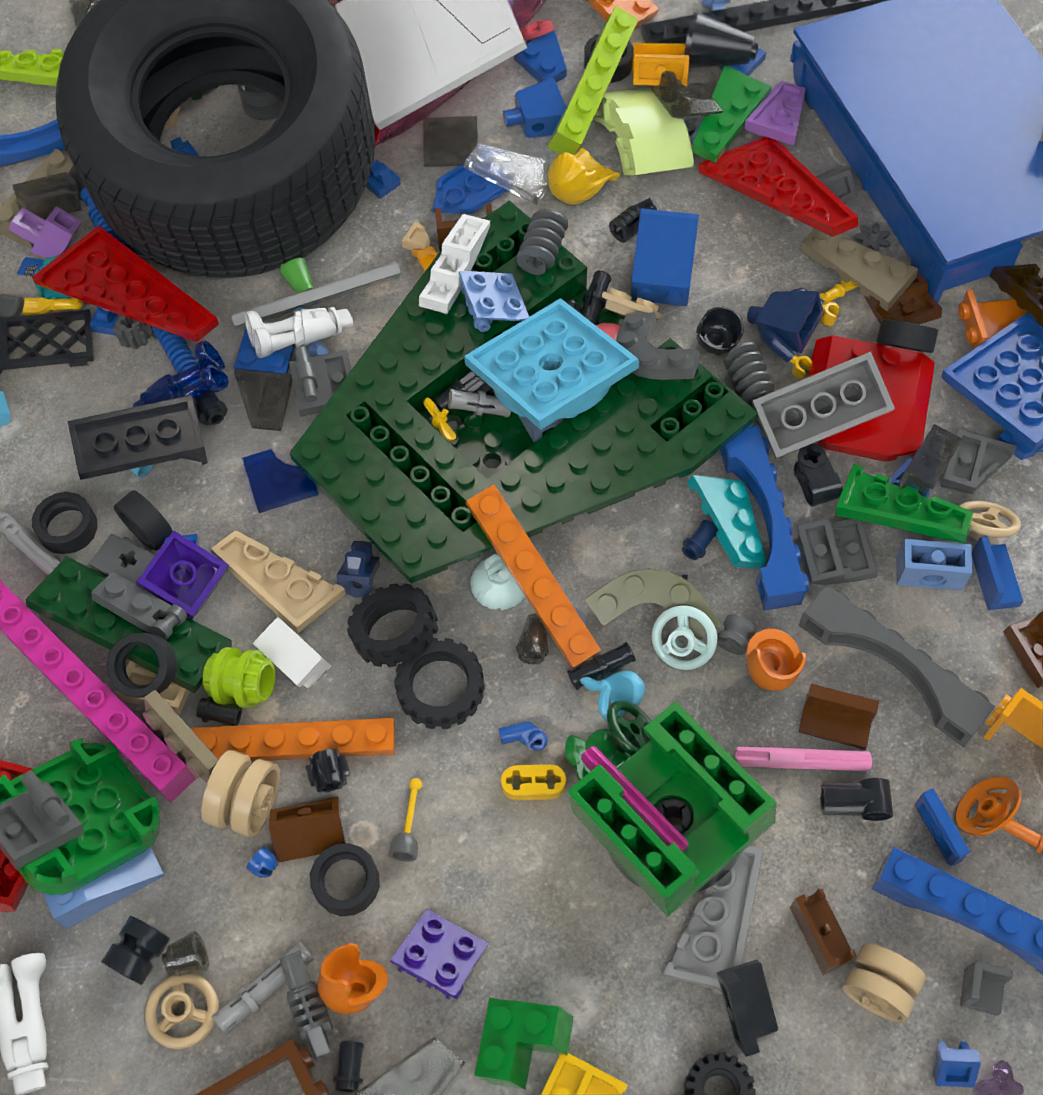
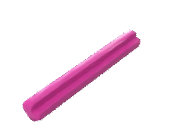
(646, 811)

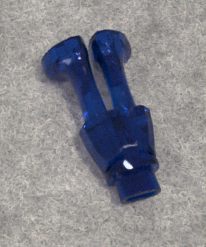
(207, 368)

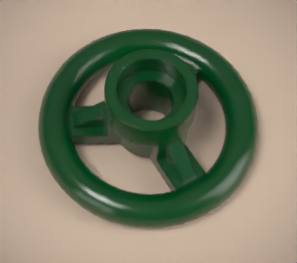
(624, 734)

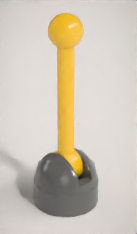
(404, 845)

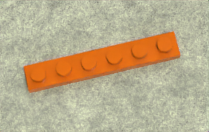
(532, 576)
(302, 739)

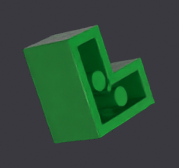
(511, 1035)

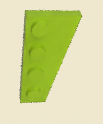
(31, 67)

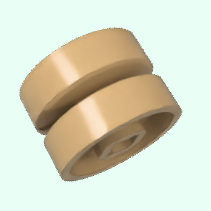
(884, 983)

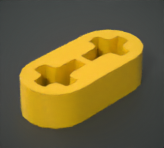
(533, 774)

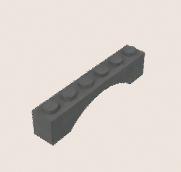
(953, 705)

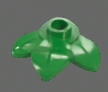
(576, 746)

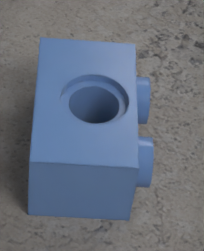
(934, 564)

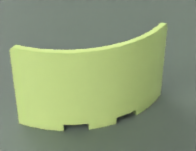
(645, 131)

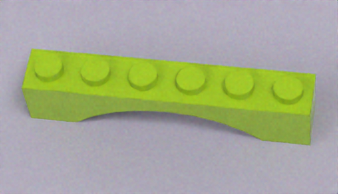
(593, 82)

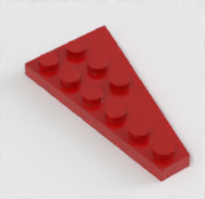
(779, 180)
(116, 279)

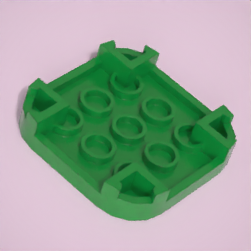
(109, 803)

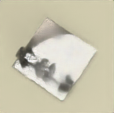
(684, 100)
(449, 140)

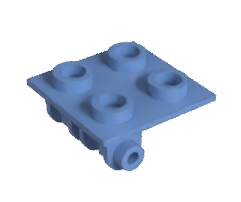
(492, 298)

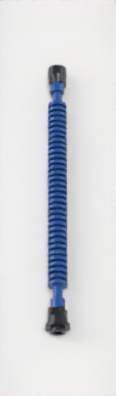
(209, 407)

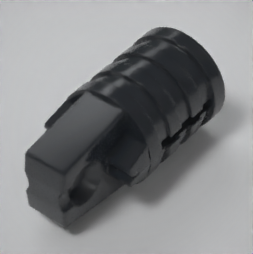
(629, 220)

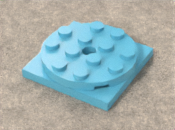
(556, 339)

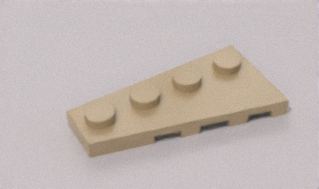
(280, 584)

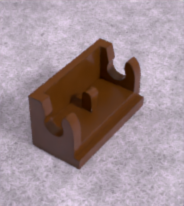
(822, 932)

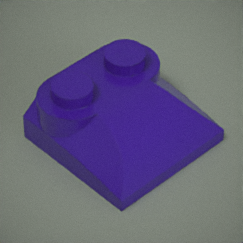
(183, 574)

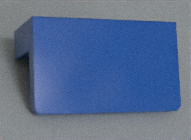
(996, 575)

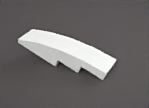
(457, 255)

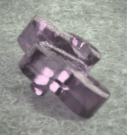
(1001, 1082)

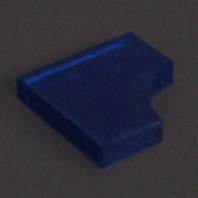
(275, 482)

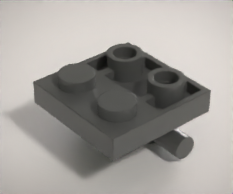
(317, 378)
(35, 822)

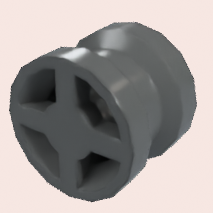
(736, 634)

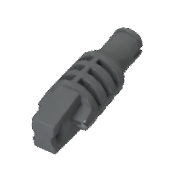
(306, 1005)

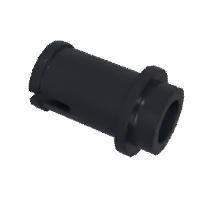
(210, 710)
(349, 1067)

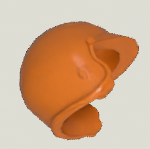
(773, 659)
(348, 982)

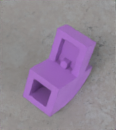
(48, 235)

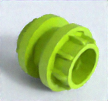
(239, 677)

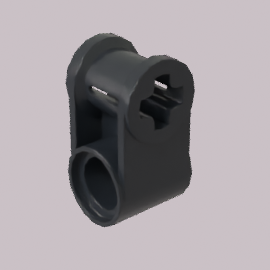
(817, 476)

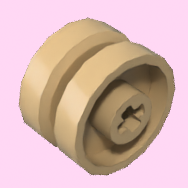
(240, 794)

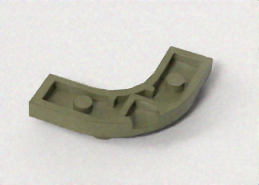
(649, 586)

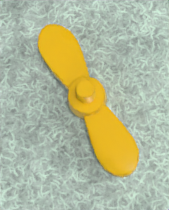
(439, 420)

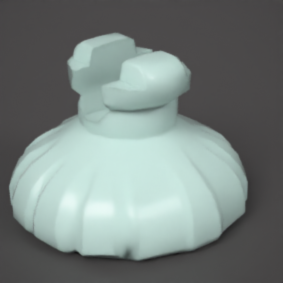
(494, 585)

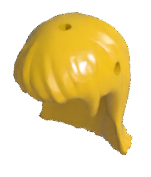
(577, 177)

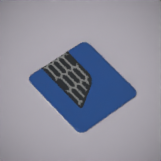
(29, 266)

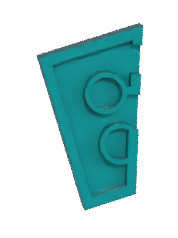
(733, 515)

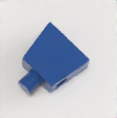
(537, 109)

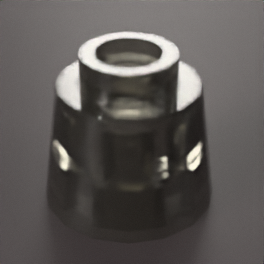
(186, 956)

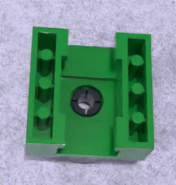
(683, 778)

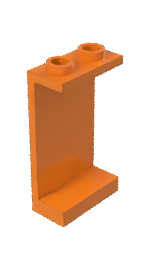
(986, 318)

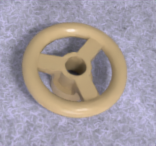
(988, 522)
(168, 1008)

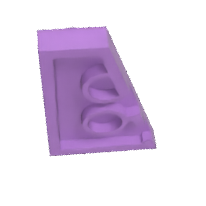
(778, 113)

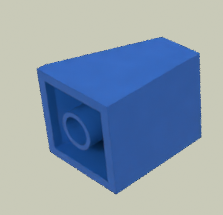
(664, 256)

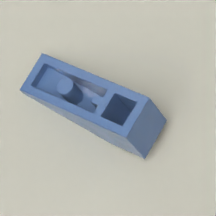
(106, 890)

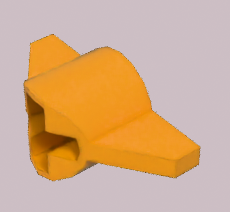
(425, 256)

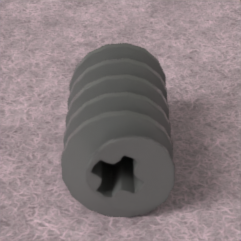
(542, 241)
(748, 372)

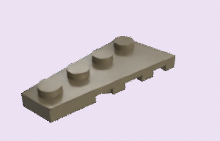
(869, 269)

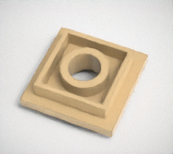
(621, 304)

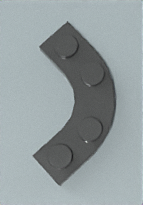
(655, 362)

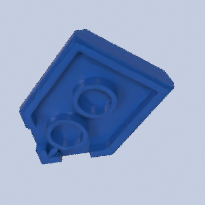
(464, 192)

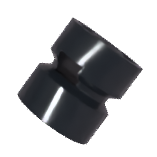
(135, 950)

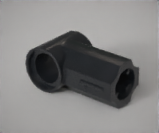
(867, 799)

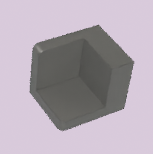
(984, 987)

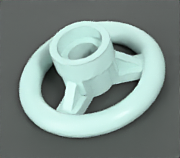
(675, 646)

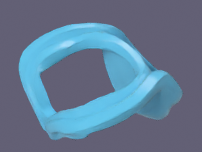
(618, 686)

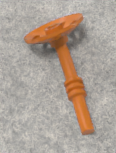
(994, 812)

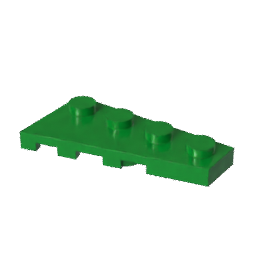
(738, 98)
(886, 504)

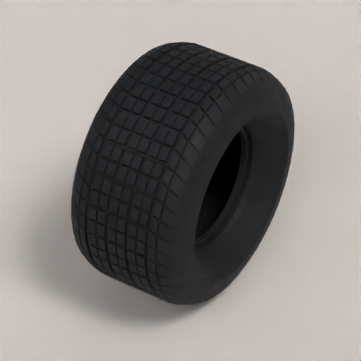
(231, 210)

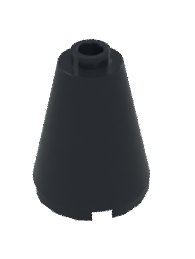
(718, 44)

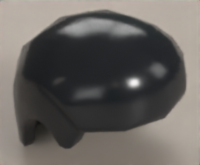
(720, 330)

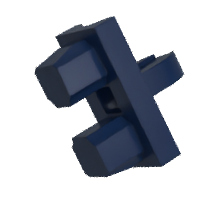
(358, 567)

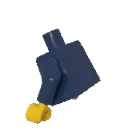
(789, 322)

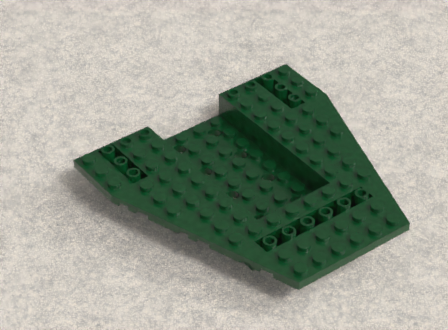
(410, 486)

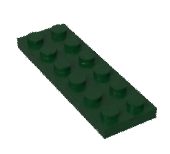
(68, 601)

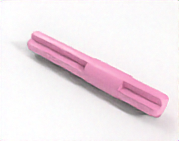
(803, 758)

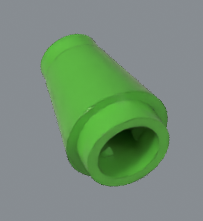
(297, 274)

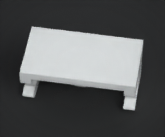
(291, 654)

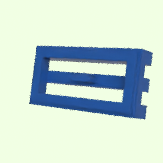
(942, 827)

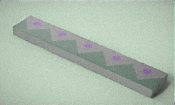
(321, 294)

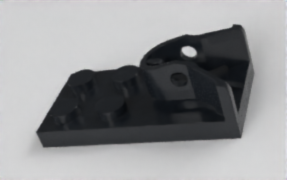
(137, 437)

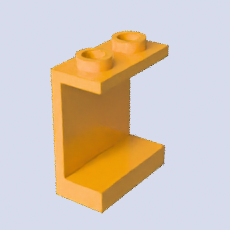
(654, 58)
(1021, 713)

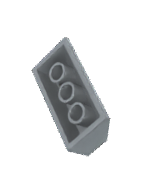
(823, 405)

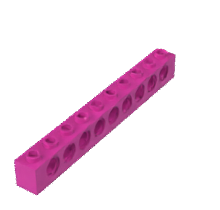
(92, 697)

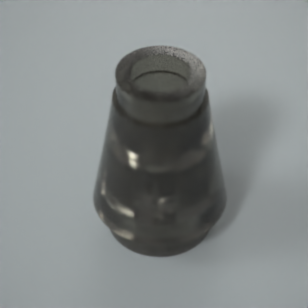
(533, 641)

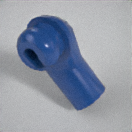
(525, 733)

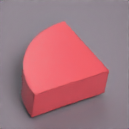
(537, 29)

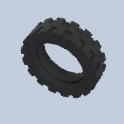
(401, 647)
(441, 715)

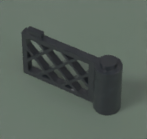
(32, 324)

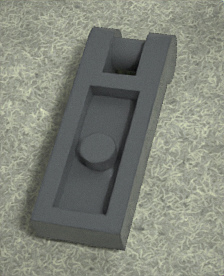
(138, 606)

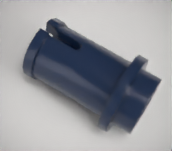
(695, 545)

